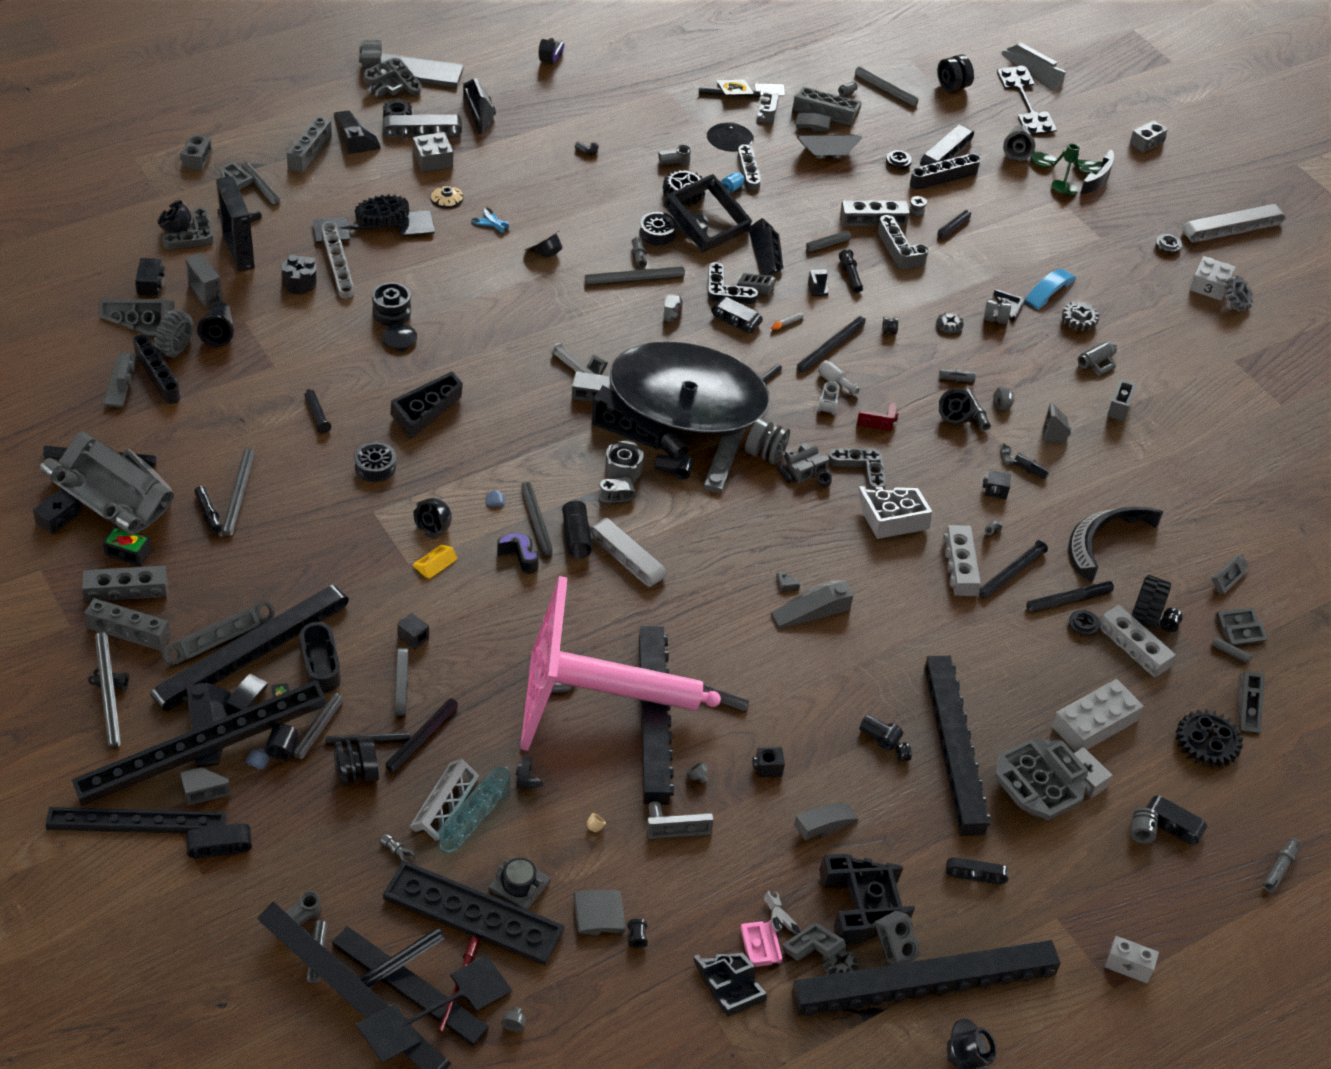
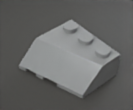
(895, 511)

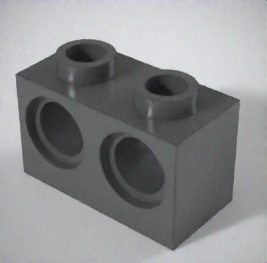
(1148, 136)
(196, 152)
(893, 940)

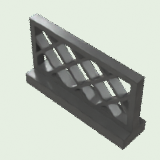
(838, 111)

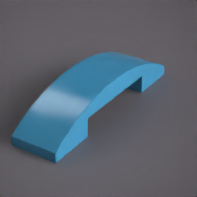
(1048, 286)

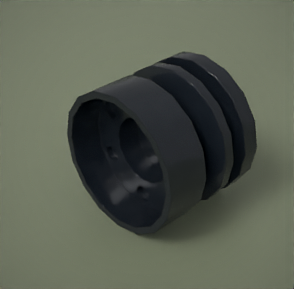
(356, 761)

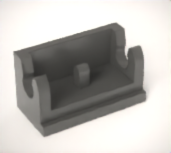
(768, 108)

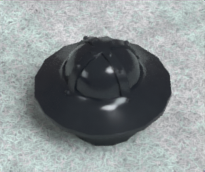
(968, 1047)

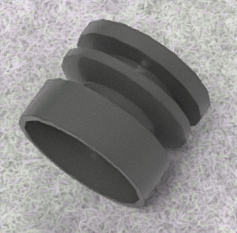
(767, 440)

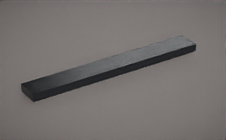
(131, 820)
(411, 986)

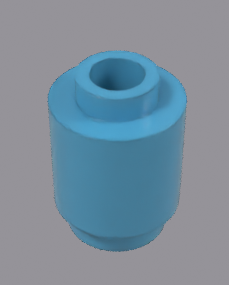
(733, 181)

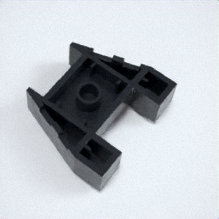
(871, 892)

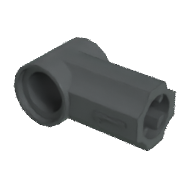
(680, 155)
(301, 913)

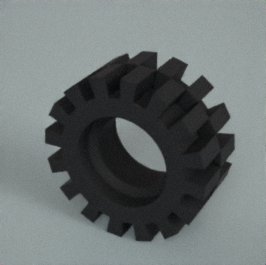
(397, 108)

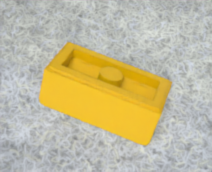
(435, 561)

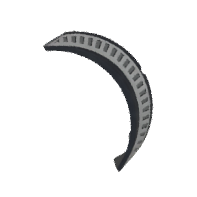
(1081, 538)

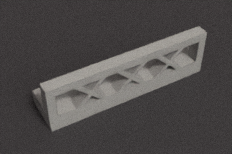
(438, 796)

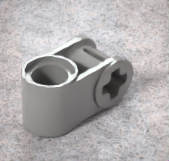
(829, 398)

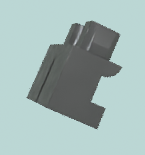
(805, 463)

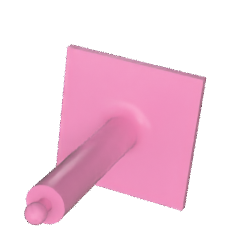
(552, 666)

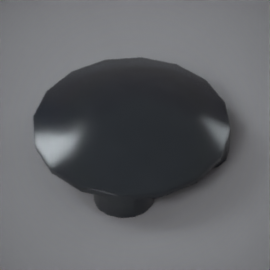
(399, 336)

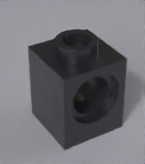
(997, 484)
(769, 762)

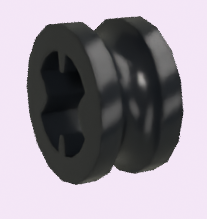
(903, 751)

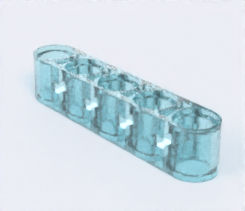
(474, 809)

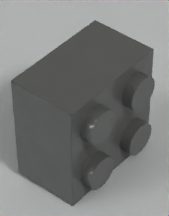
(433, 151)

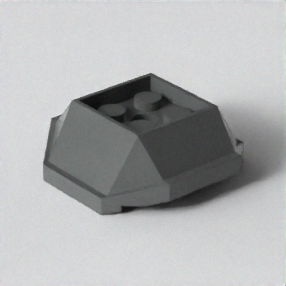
(1042, 777)

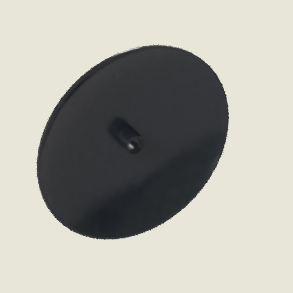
(689, 387)

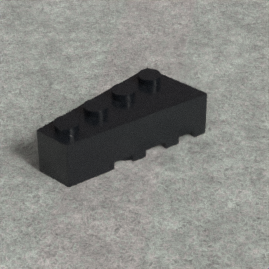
(424, 404)

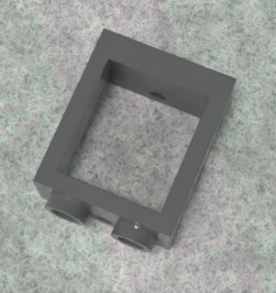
(203, 280)

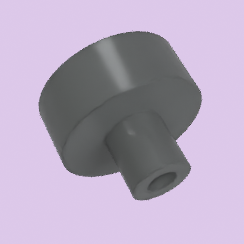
(697, 772)
(514, 1020)

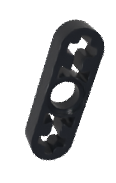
(977, 870)

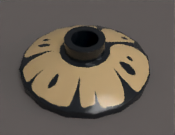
(447, 197)

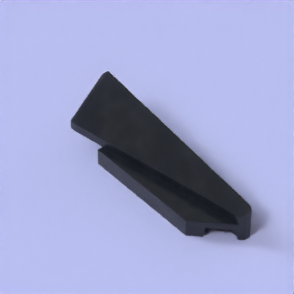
(767, 246)

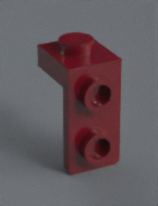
(878, 420)

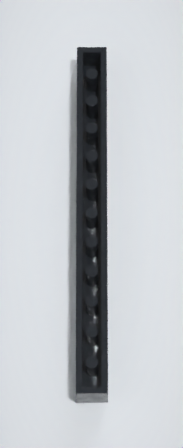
(198, 743)
(925, 977)

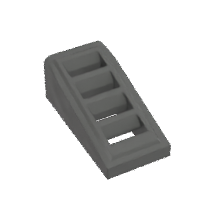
(762, 283)

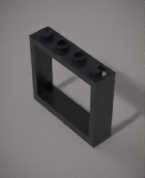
(689, 224)
(234, 229)

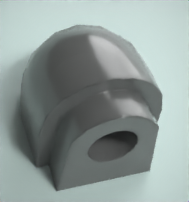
(1003, 398)

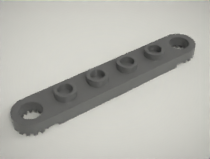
(218, 633)

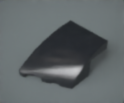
(731, 981)

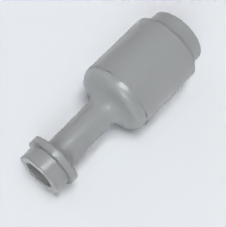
(835, 374)

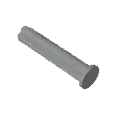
(570, 360)

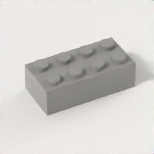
(1097, 716)

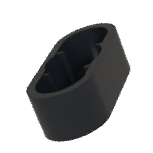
(320, 656)

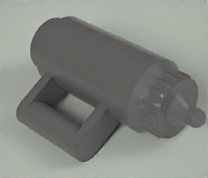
(1096, 355)

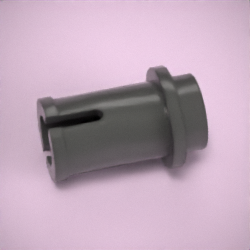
(844, 90)

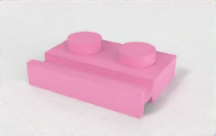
(761, 943)

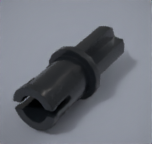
(1031, 466)

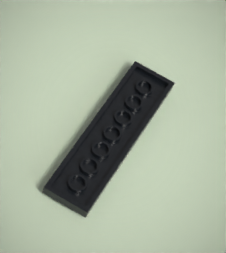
(474, 912)

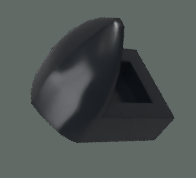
(523, 772)

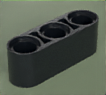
(737, 315)
(1178, 820)
(218, 840)

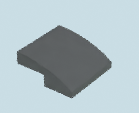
(1241, 626)
(599, 911)

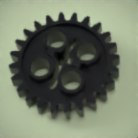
(382, 210)
(1223, 745)

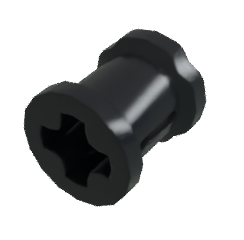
(637, 933)

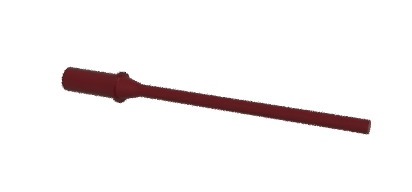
(468, 957)

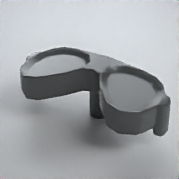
(1005, 451)

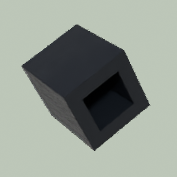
(413, 631)

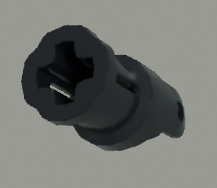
(119, 680)

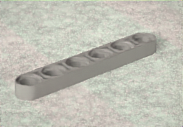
(339, 259)

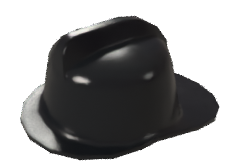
(549, 246)

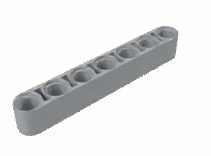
(1233, 223)

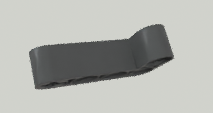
(903, 253)

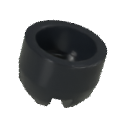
(827, 478)

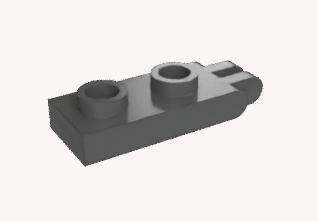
(1230, 573)

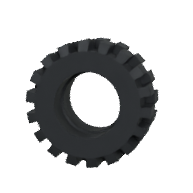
(1151, 601)

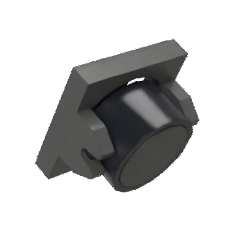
(519, 879)

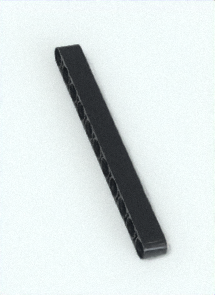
(250, 646)
(341, 979)

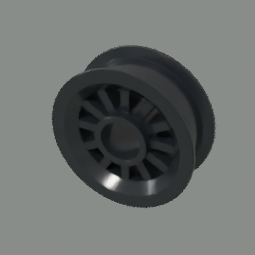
(657, 228)
(375, 461)

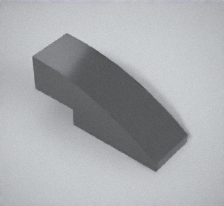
(824, 820)

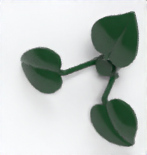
(1071, 156)

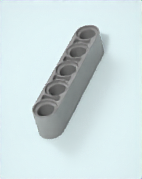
(627, 552)

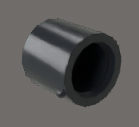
(281, 741)

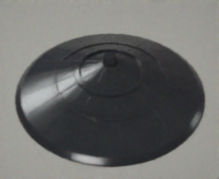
(729, 136)

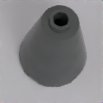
(1019, 144)

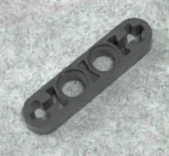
(745, 167)
(401, 681)

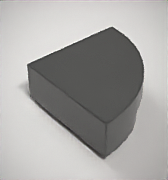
(786, 582)

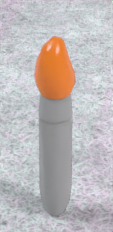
(777, 325)

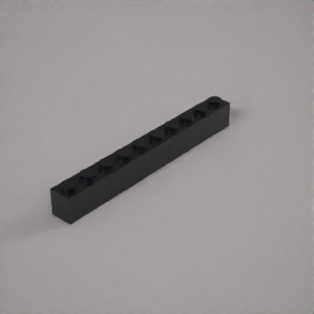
(655, 722)
(956, 746)

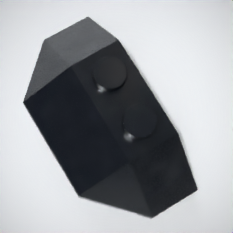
(478, 104)

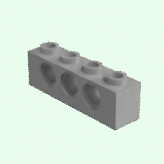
(962, 560)
(1137, 641)

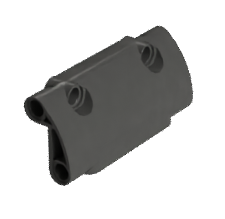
(109, 484)

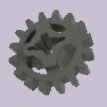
(1238, 293)
(1080, 316)

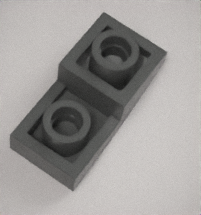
(816, 121)

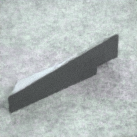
(1038, 65)

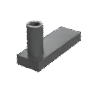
(676, 825)

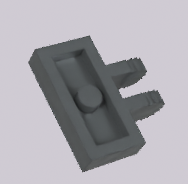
(388, 85)

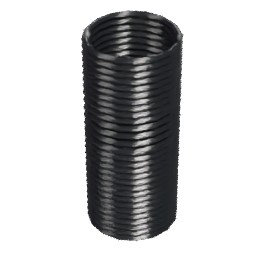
(577, 529)

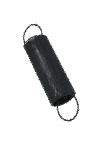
(785, 473)

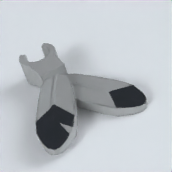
(778, 916)

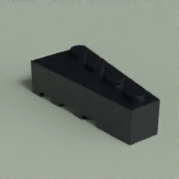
(615, 416)

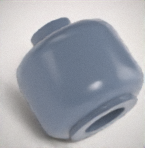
(495, 498)
(257, 758)

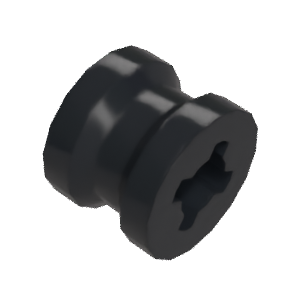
(890, 325)
(1171, 619)

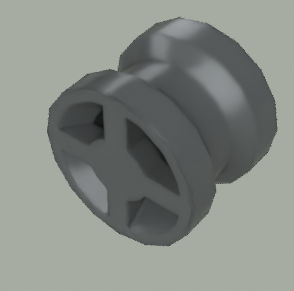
(917, 206)

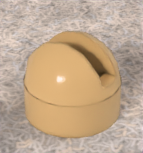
(595, 823)

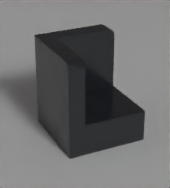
(817, 282)

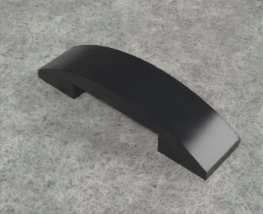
(1094, 181)

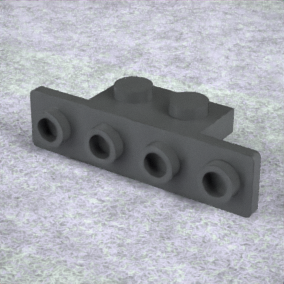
(120, 380)

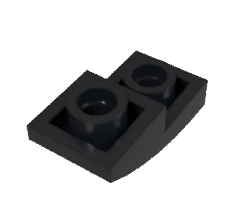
(246, 693)

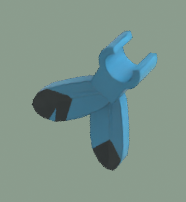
(491, 220)

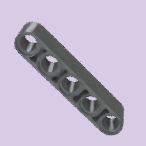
(421, 125)

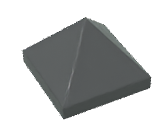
(597, 365)

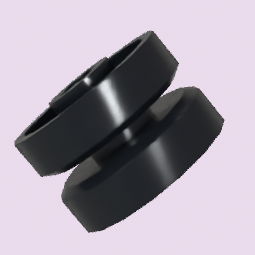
(955, 72)
(391, 303)

